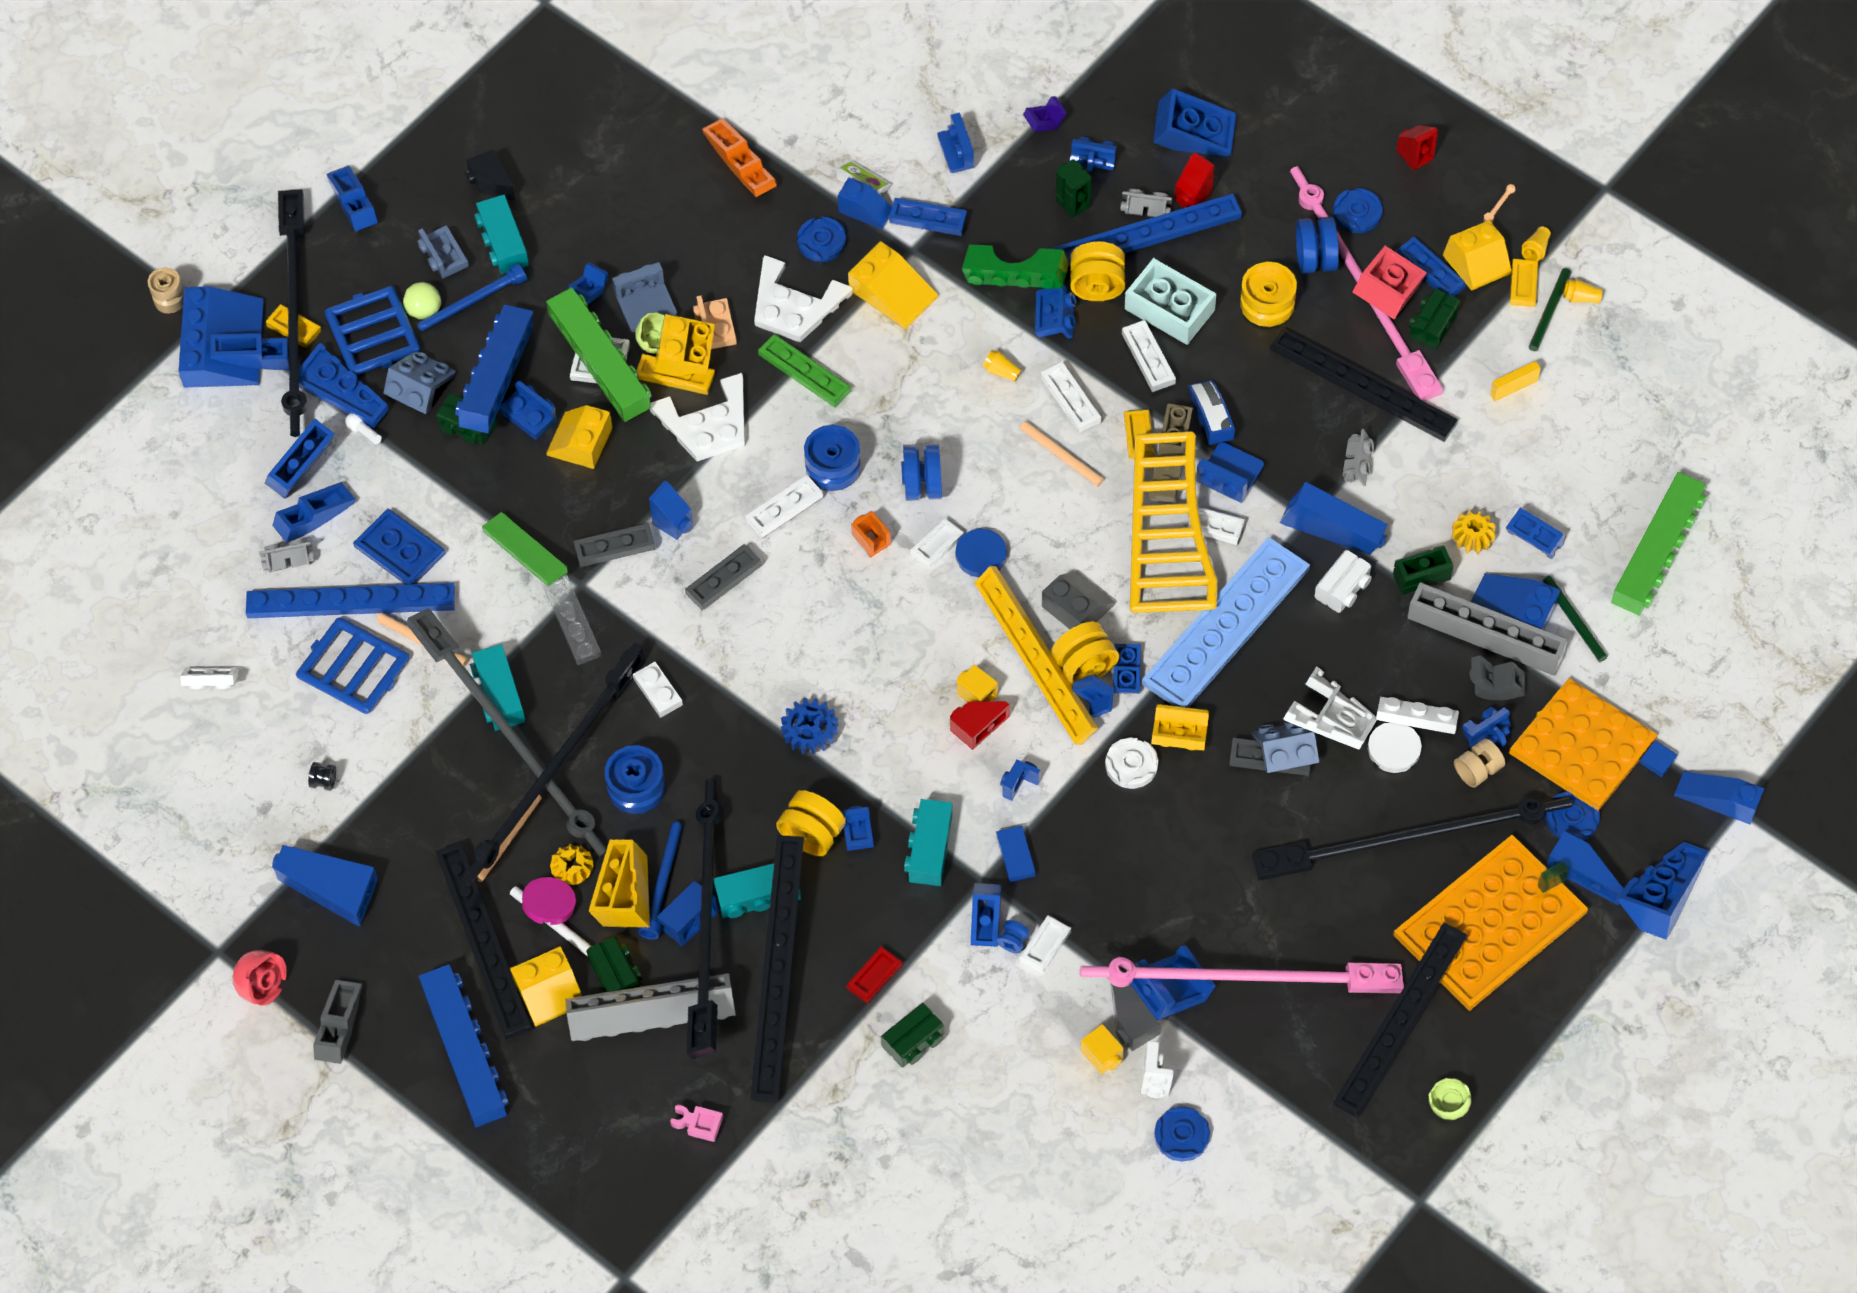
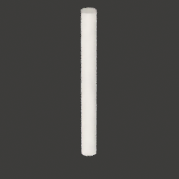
(561, 928)

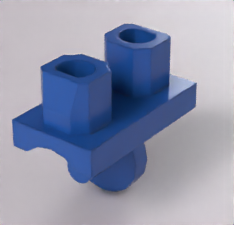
(1093, 154)
(1494, 727)

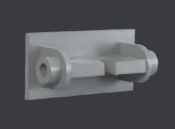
(1137, 201)
(1360, 449)
(296, 552)

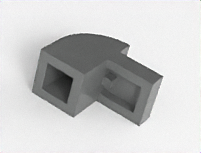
(1498, 681)

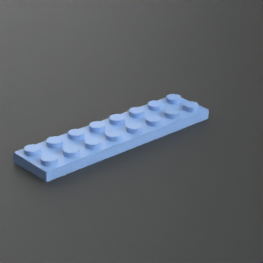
(1223, 631)

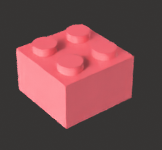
(1389, 282)

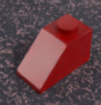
(1417, 145)
(1195, 182)
(978, 720)

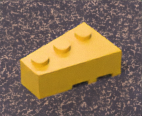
(622, 887)

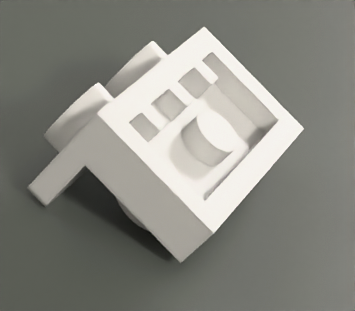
(1155, 1080)

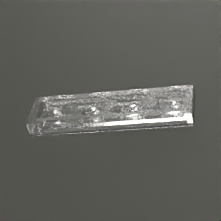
(572, 620)

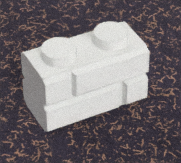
(1343, 581)

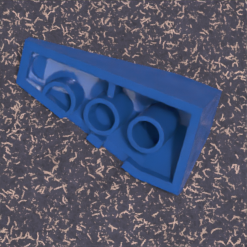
(1661, 892)

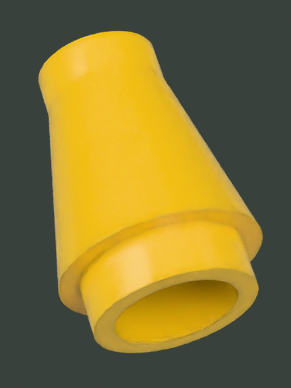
(1535, 246)
(1581, 292)
(1001, 366)

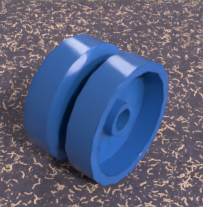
(1317, 245)
(832, 457)
(921, 472)
(635, 779)

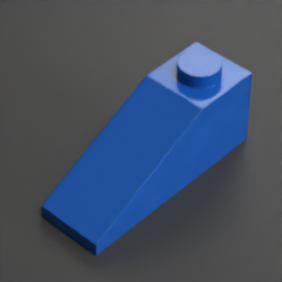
(1721, 794)
(1585, 867)

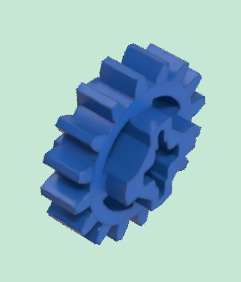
(810, 723)

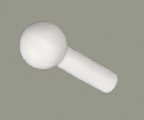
(355, 424)

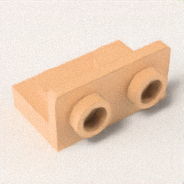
(717, 313)

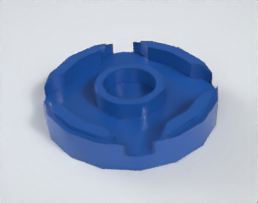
(1357, 210)
(821, 239)
(979, 551)
(1578, 820)
(1182, 1134)

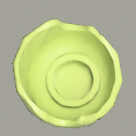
(421, 300)
(648, 332)
(1450, 1099)

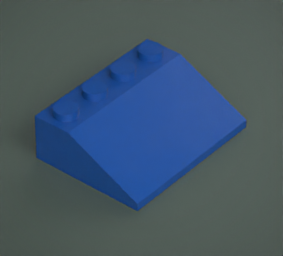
(209, 313)

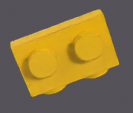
(1180, 727)

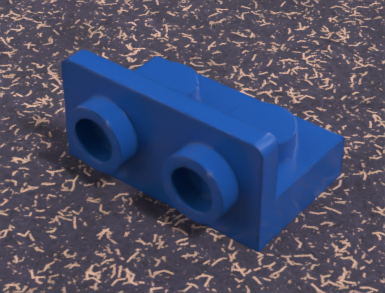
(956, 145)
(1055, 312)
(529, 410)

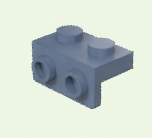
(443, 251)

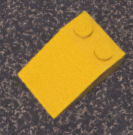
(891, 285)

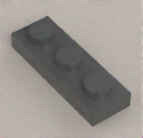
(614, 545)
(723, 577)
(1249, 755)

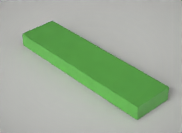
(805, 370)
(524, 549)

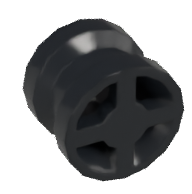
(322, 776)

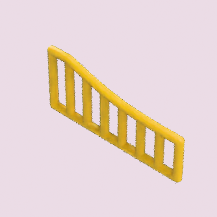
(1195, 531)

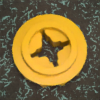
(575, 874)

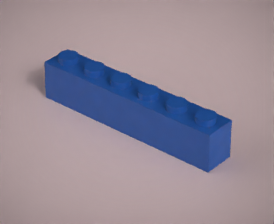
(495, 369)
(463, 1046)

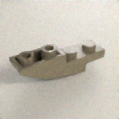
(1176, 420)

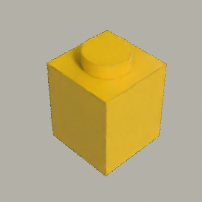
(976, 685)
(1102, 1049)

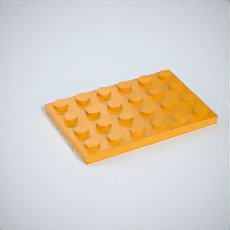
(1500, 913)

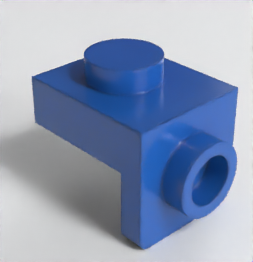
(591, 284)
(1097, 693)
(1020, 771)
(857, 828)

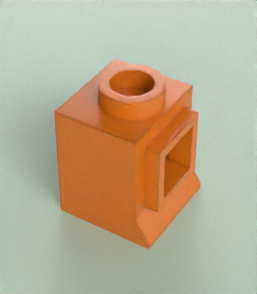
(871, 523)

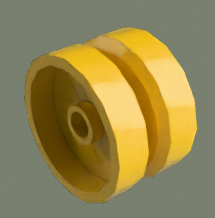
(1097, 271)
(1268, 294)
(1085, 652)
(813, 819)

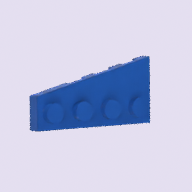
(333, 383)

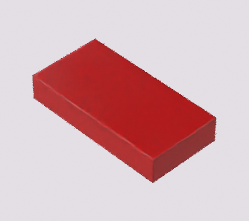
(874, 975)

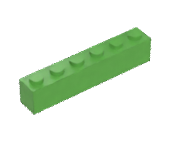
(598, 354)
(1659, 543)

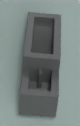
(337, 1022)

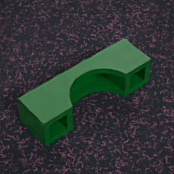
(1043, 270)

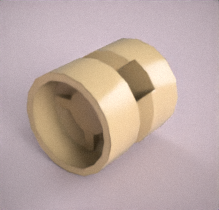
(166, 290)
(1482, 760)

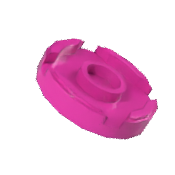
(548, 901)

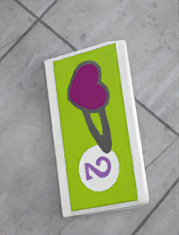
(863, 175)

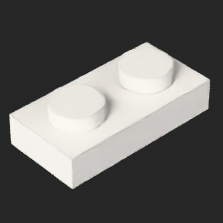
(200, 677)
(657, 689)

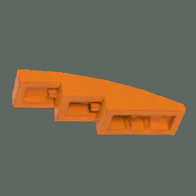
(739, 157)

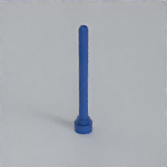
(513, 276)
(654, 930)

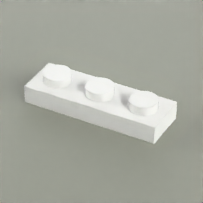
(1148, 356)
(1070, 397)
(784, 506)
(1417, 715)

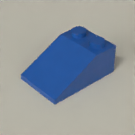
(1193, 125)
(1518, 598)

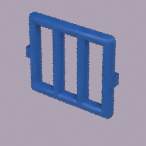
(395, 311)
(345, 695)

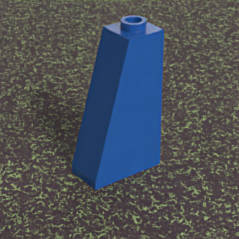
(1333, 520)
(329, 881)

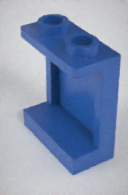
(1171, 996)

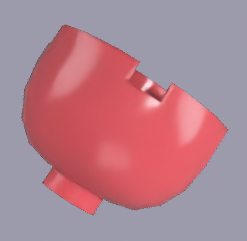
(258, 976)

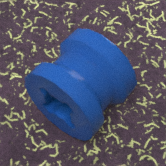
(1013, 936)

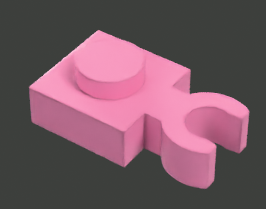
(701, 1123)

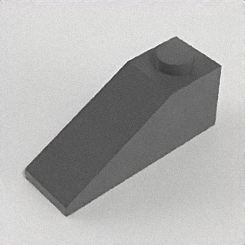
(1133, 1018)

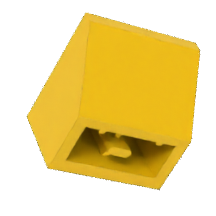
(683, 346)

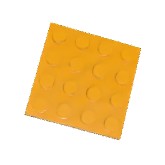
(1583, 744)

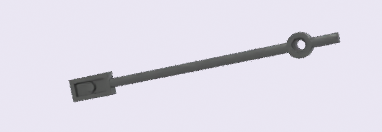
(443, 646)

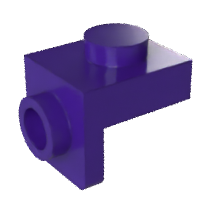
(1045, 117)

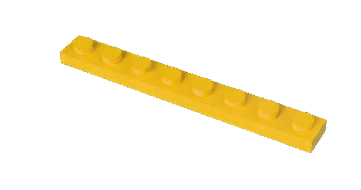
(1036, 655)

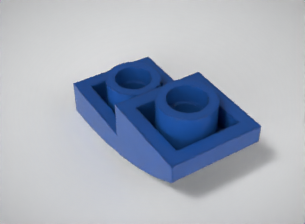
(1127, 669)

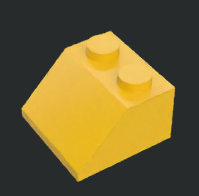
(1478, 255)
(581, 436)
(545, 985)

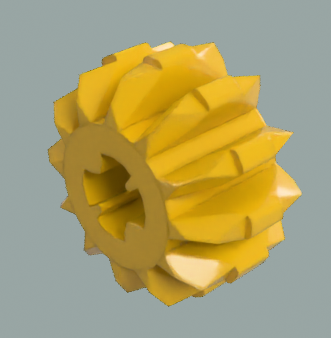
(1473, 531)

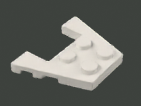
(790, 311)
(710, 429)
(1340, 717)

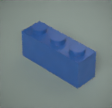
(299, 458)

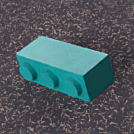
(500, 234)
(497, 683)
(929, 842)
(745, 891)

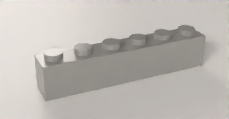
(1487, 629)
(643, 1007)

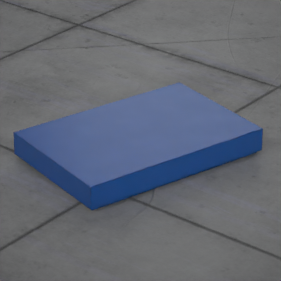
(399, 548)

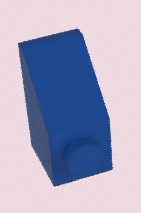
(863, 203)
(670, 511)
(985, 914)

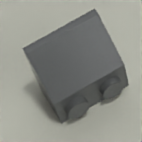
(1075, 600)

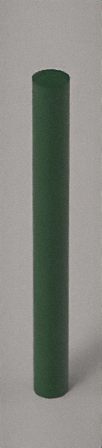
(1549, 310)
(1577, 622)

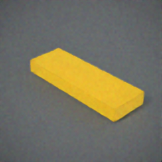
(695, 382)

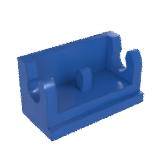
(1535, 532)
(684, 914)

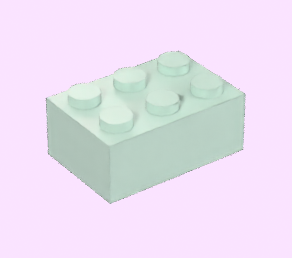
(1170, 301)

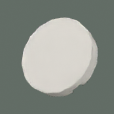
(1394, 747)
(1131, 763)

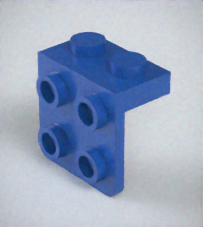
(1229, 471)

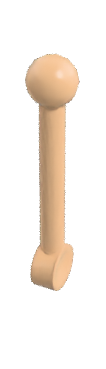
(1509, 190)

